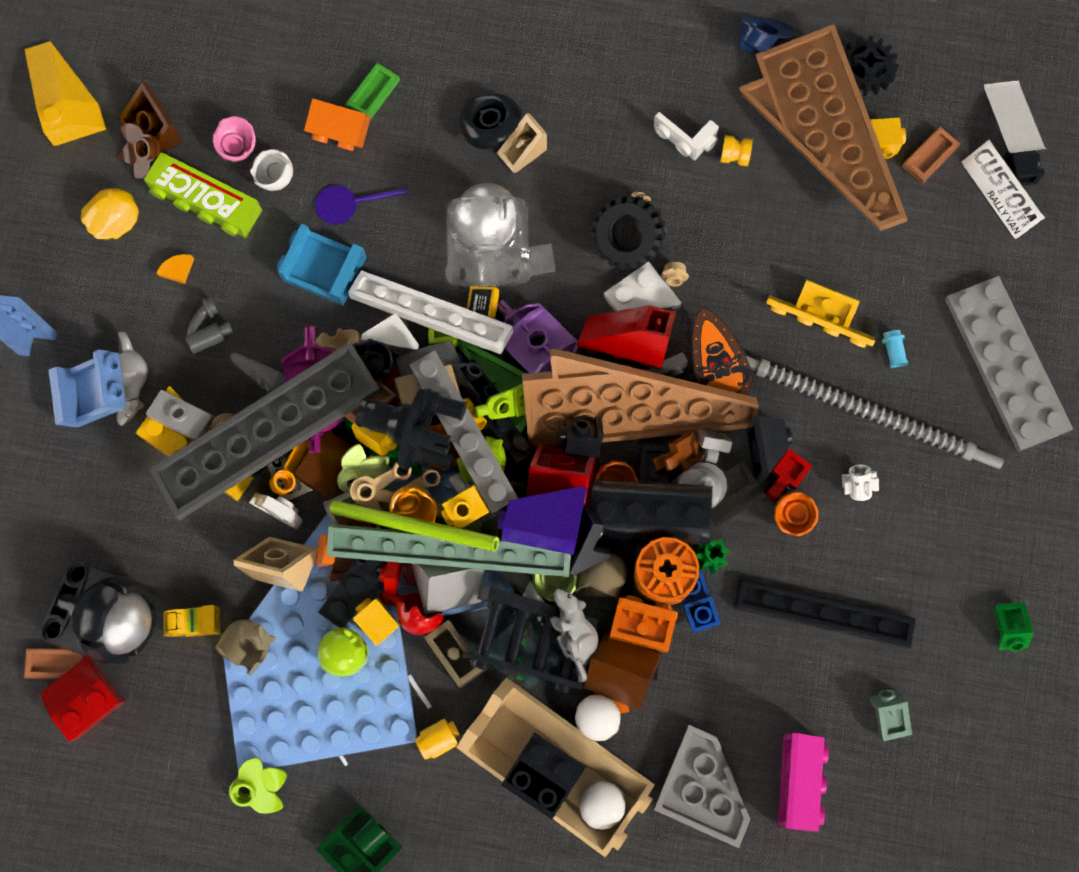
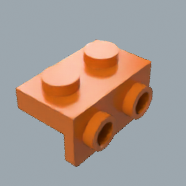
(644, 623)

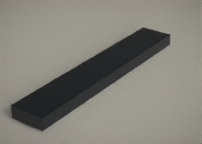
(825, 613)

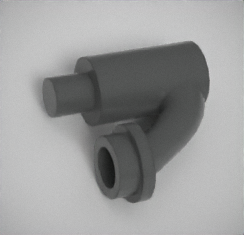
(209, 336)

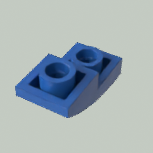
(700, 607)

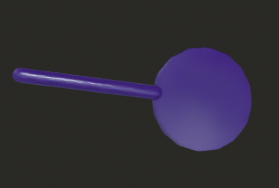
(338, 204)

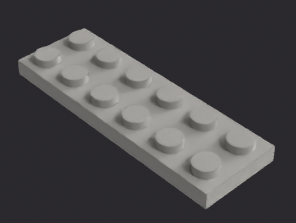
(1008, 364)

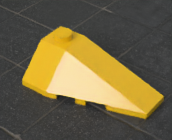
(61, 99)

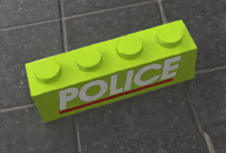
(203, 195)

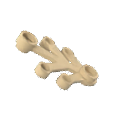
(379, 494)

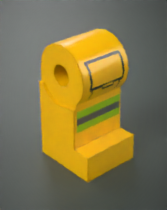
(192, 621)

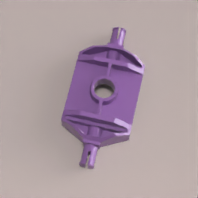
(530, 322)

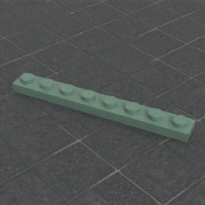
(413, 548)

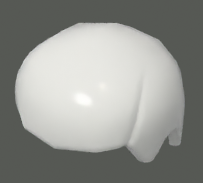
(272, 170)
(597, 717)
(602, 805)

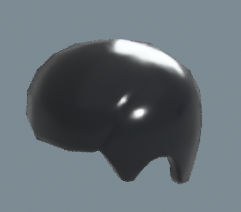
(376, 358)

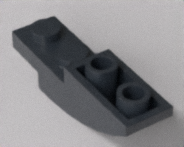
(478, 388)

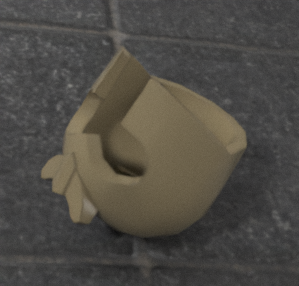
(604, 578)
(245, 644)

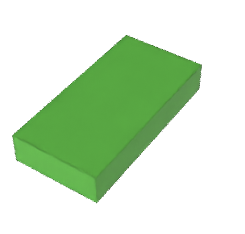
(373, 90)

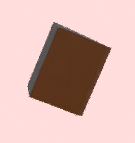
(148, 113)
(622, 671)

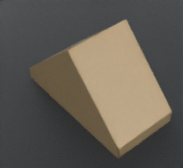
(523, 144)

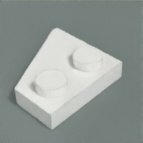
(279, 509)

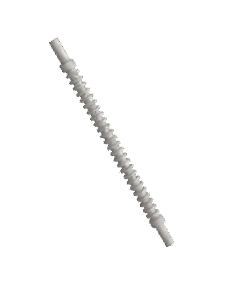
(968, 451)

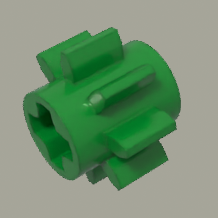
(717, 558)

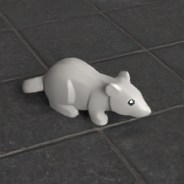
(134, 374)
(578, 635)

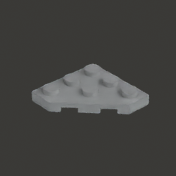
(703, 790)

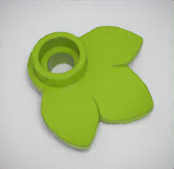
(262, 786)

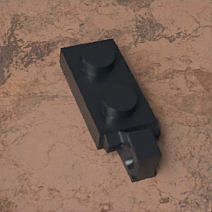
(350, 592)

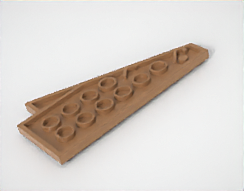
(627, 400)

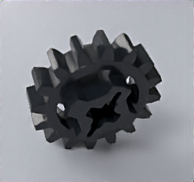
(871, 63)

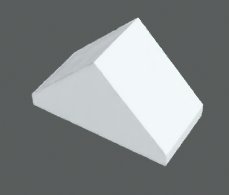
(394, 335)

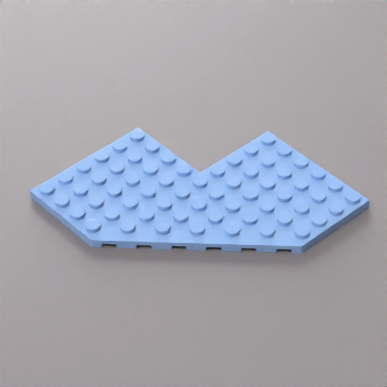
(296, 709)

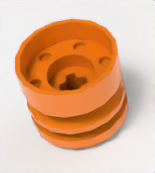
(654, 584)

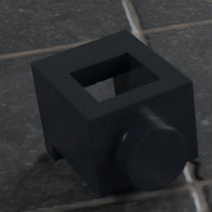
(1025, 166)
(581, 437)

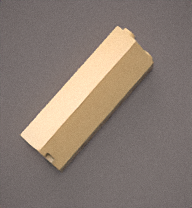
(506, 728)

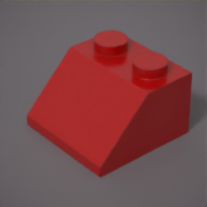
(556, 472)
(80, 699)

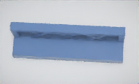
(21, 324)

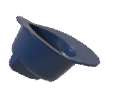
(761, 33)

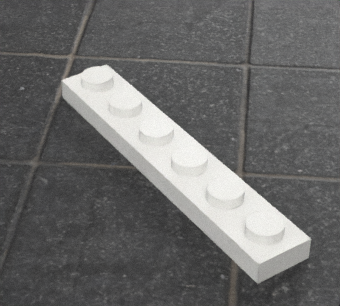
(431, 312)

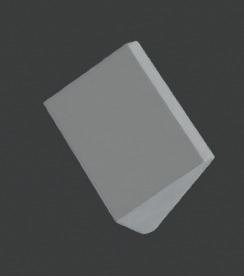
(447, 587)

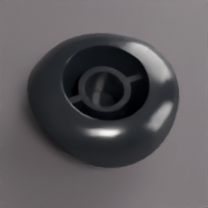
(489, 119)

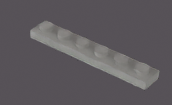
(467, 437)

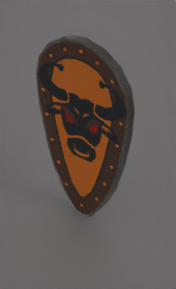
(717, 355)

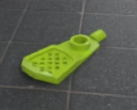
(513, 404)

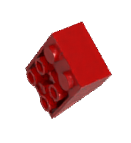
(630, 334)

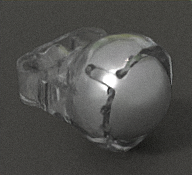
(487, 238)

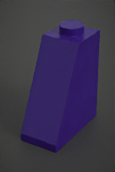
(544, 520)

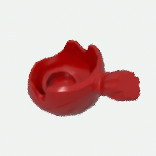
(411, 613)

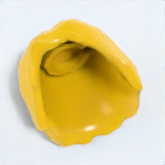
(110, 213)

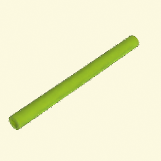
(414, 525)

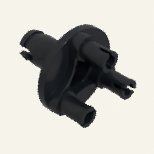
(410, 426)

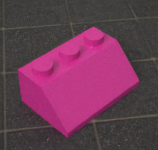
(802, 782)

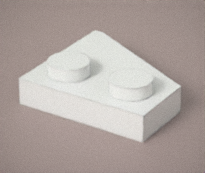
(642, 289)

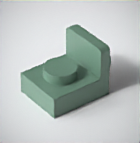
(891, 715)

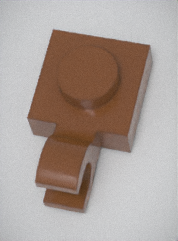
(682, 455)

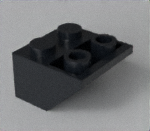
(543, 775)

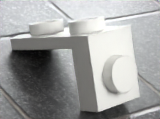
(703, 140)

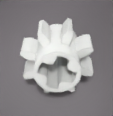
(860, 482)

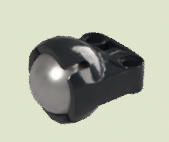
(99, 614)

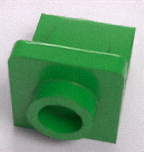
(1013, 626)

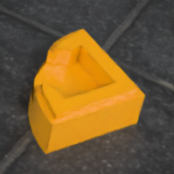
(176, 268)

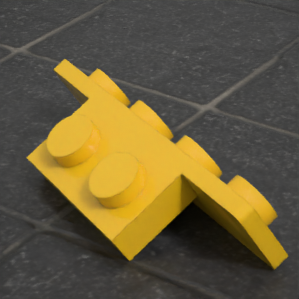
(825, 308)

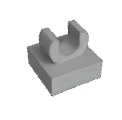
(712, 443)

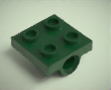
(359, 844)

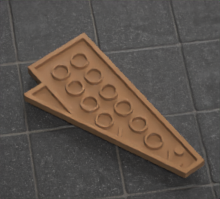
(820, 111)

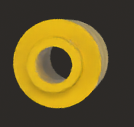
(437, 739)

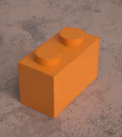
(337, 123)

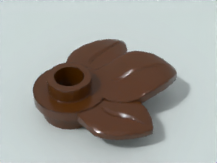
(140, 149)

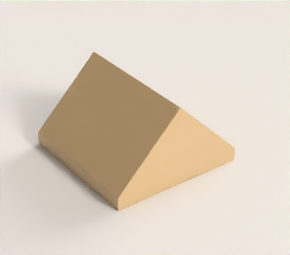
(278, 563)

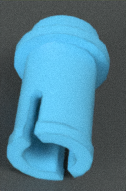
(895, 348)

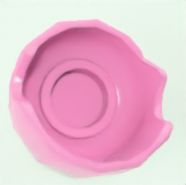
(234, 139)

